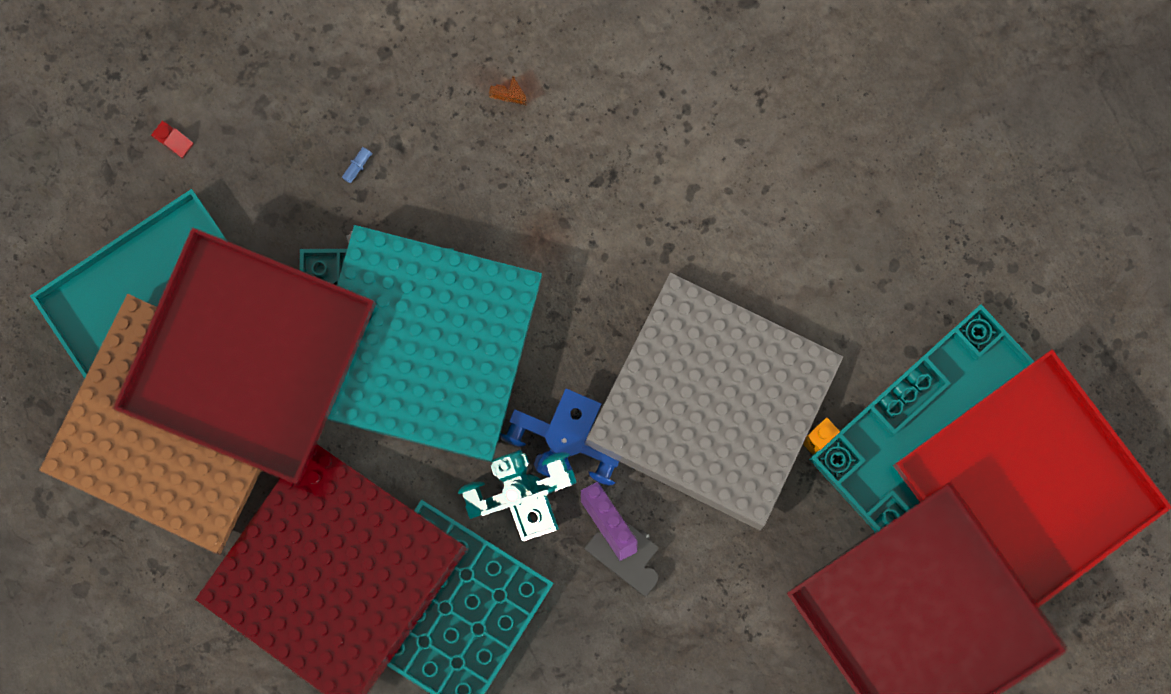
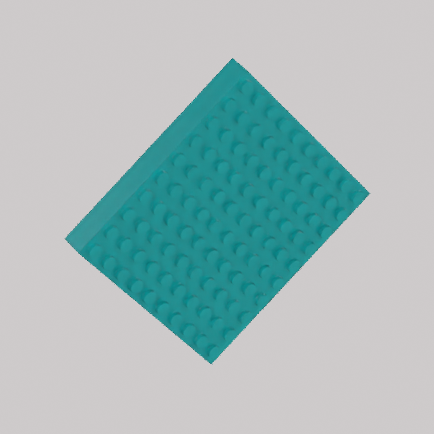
(137, 263)
(437, 344)

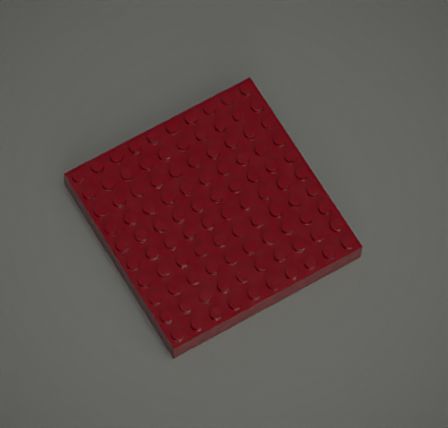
(245, 356)
(331, 576)
(927, 608)

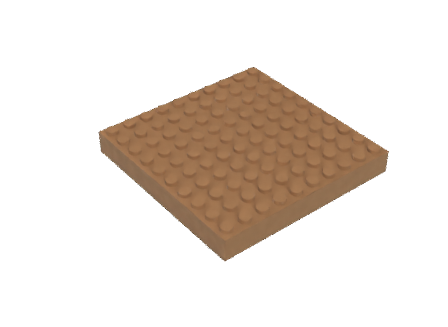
(138, 464)

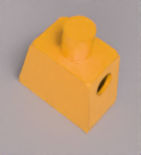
(820, 436)

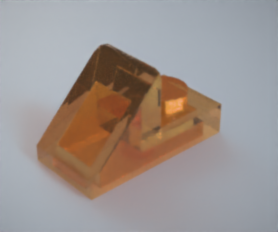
(513, 94)

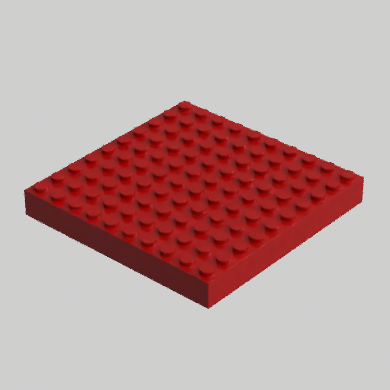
(1040, 476)

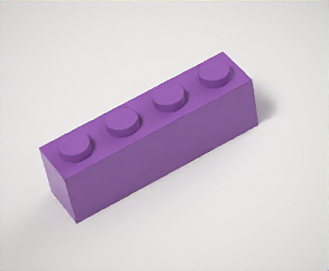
(609, 521)

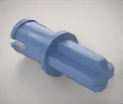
(356, 165)

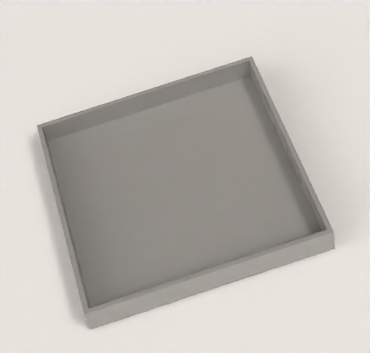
(714, 401)

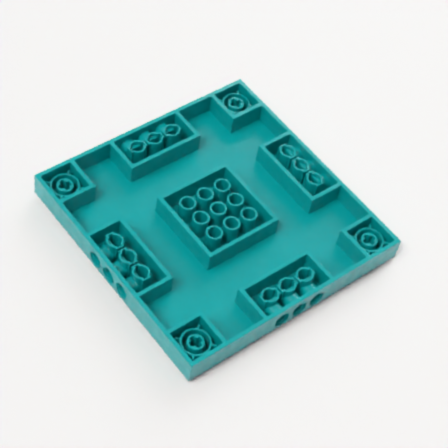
(912, 410)

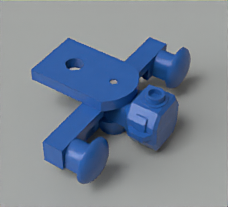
(564, 434)

